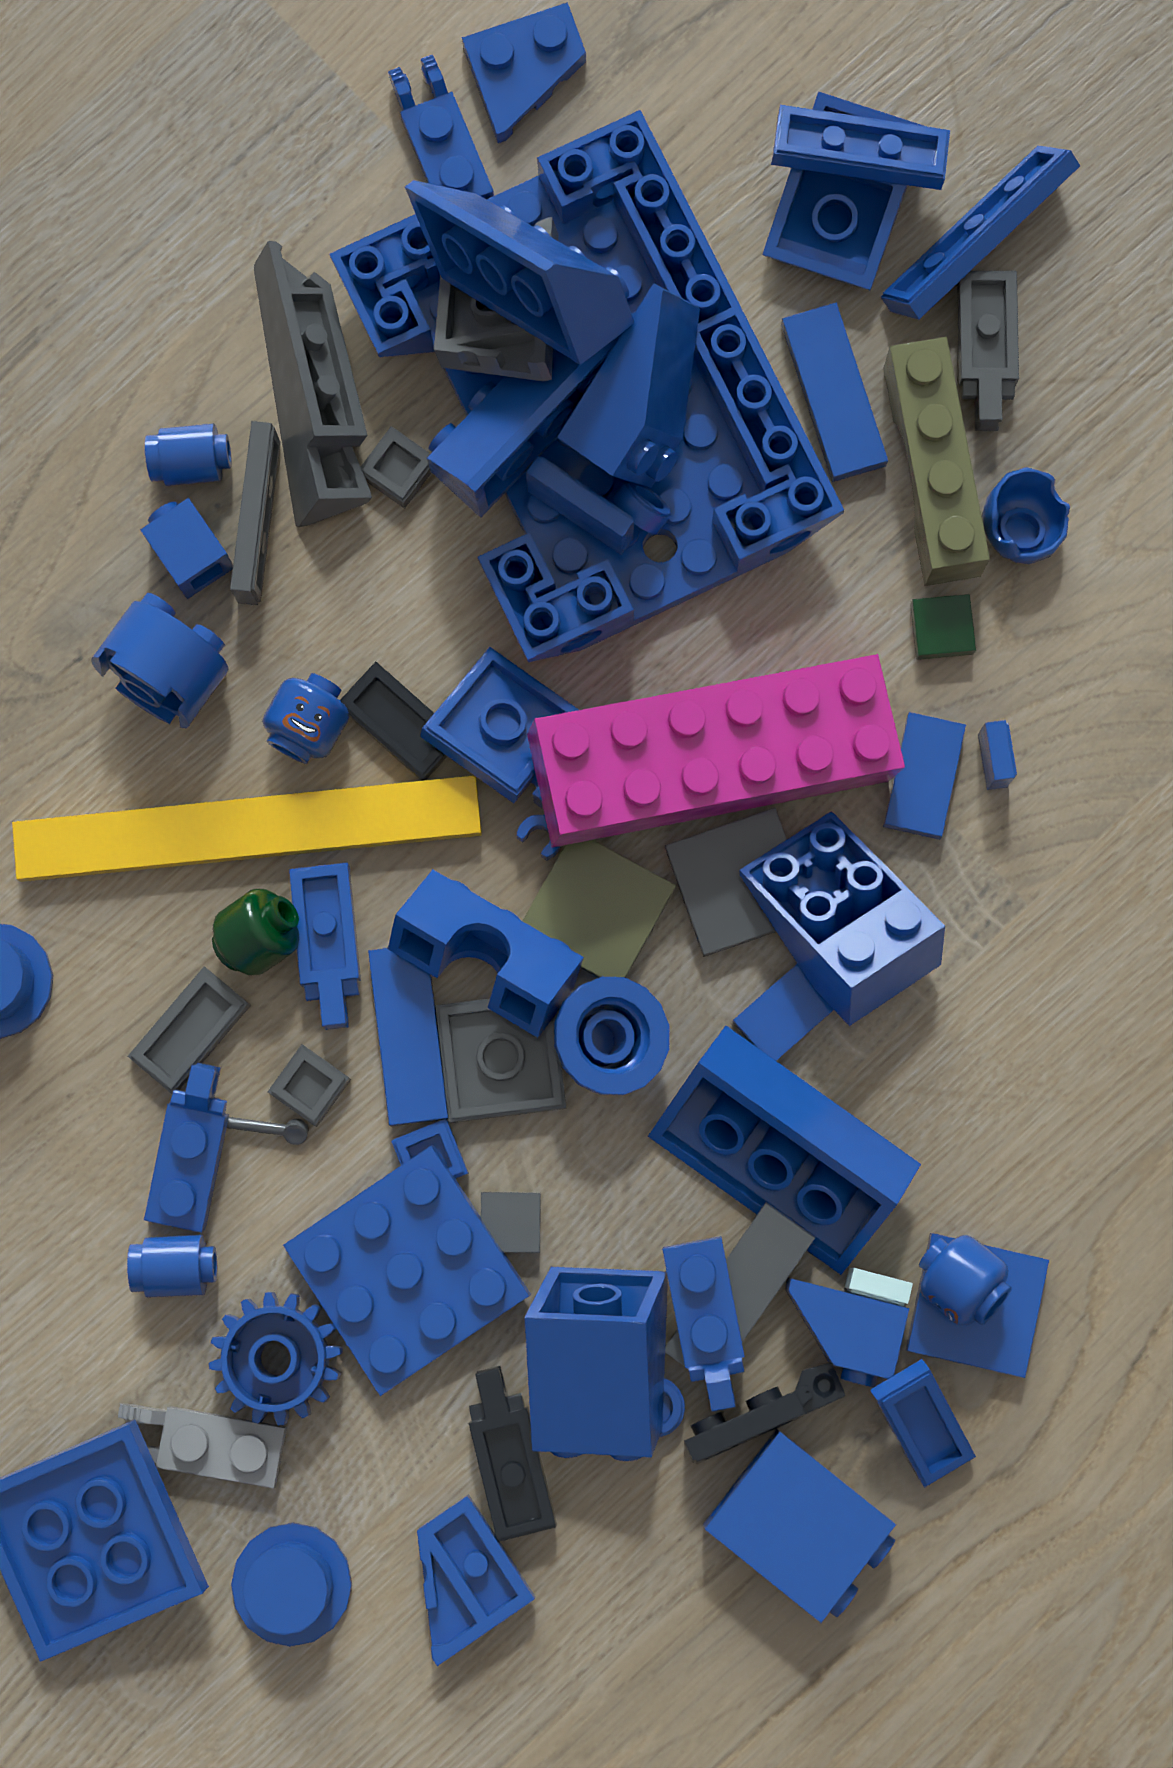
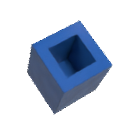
(186, 546)

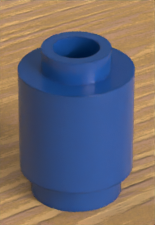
(187, 454)
(171, 1266)

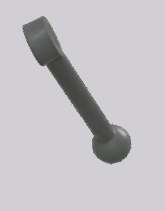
(294, 1131)

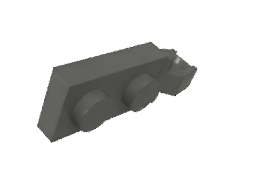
(988, 343)

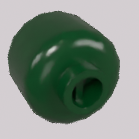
(255, 932)

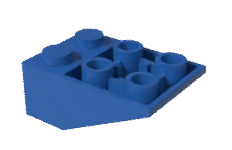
(845, 917)

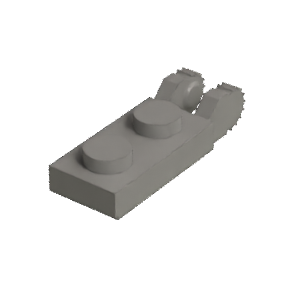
(213, 1444)

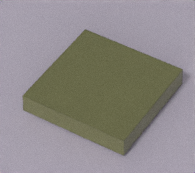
(599, 906)

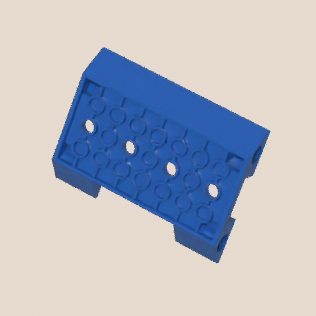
(744, 468)

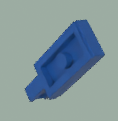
(327, 939)
(189, 1153)
(706, 1316)

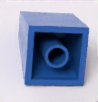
(597, 1362)

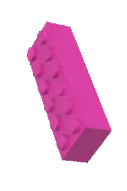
(714, 750)

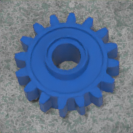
(243, 1365)

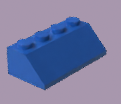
(522, 271)
(509, 430)
(784, 1144)

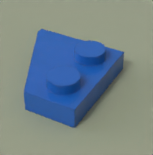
(523, 63)
(466, 1579)

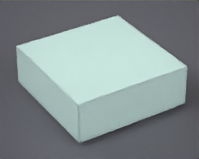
(878, 1286)

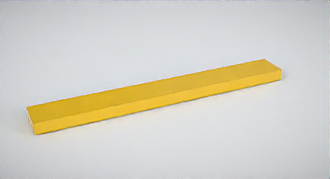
(246, 828)

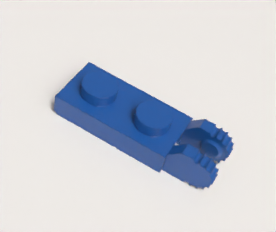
(440, 134)

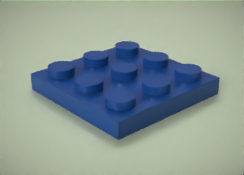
(406, 1270)
(92, 1542)

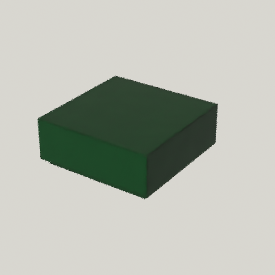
(943, 626)

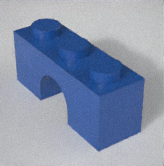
(452, 923)

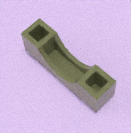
(942, 478)

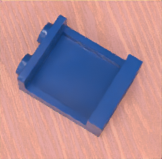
(801, 1527)

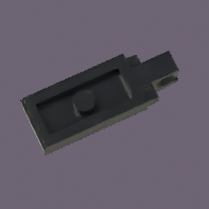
(767, 1412)
(508, 1466)

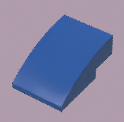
(834, 220)

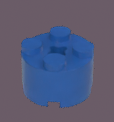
(162, 661)

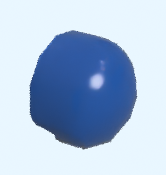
(1025, 516)

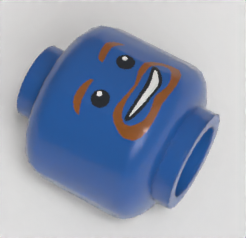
(305, 718)
(964, 1280)

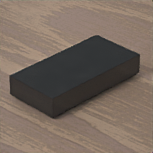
(393, 719)

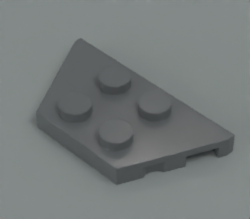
(483, 341)

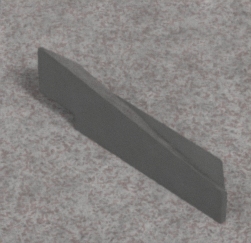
(311, 389)

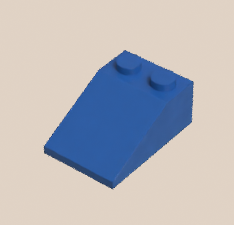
(640, 395)

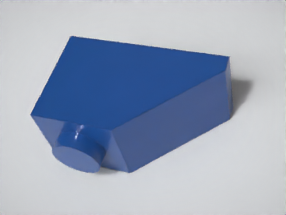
(851, 1330)

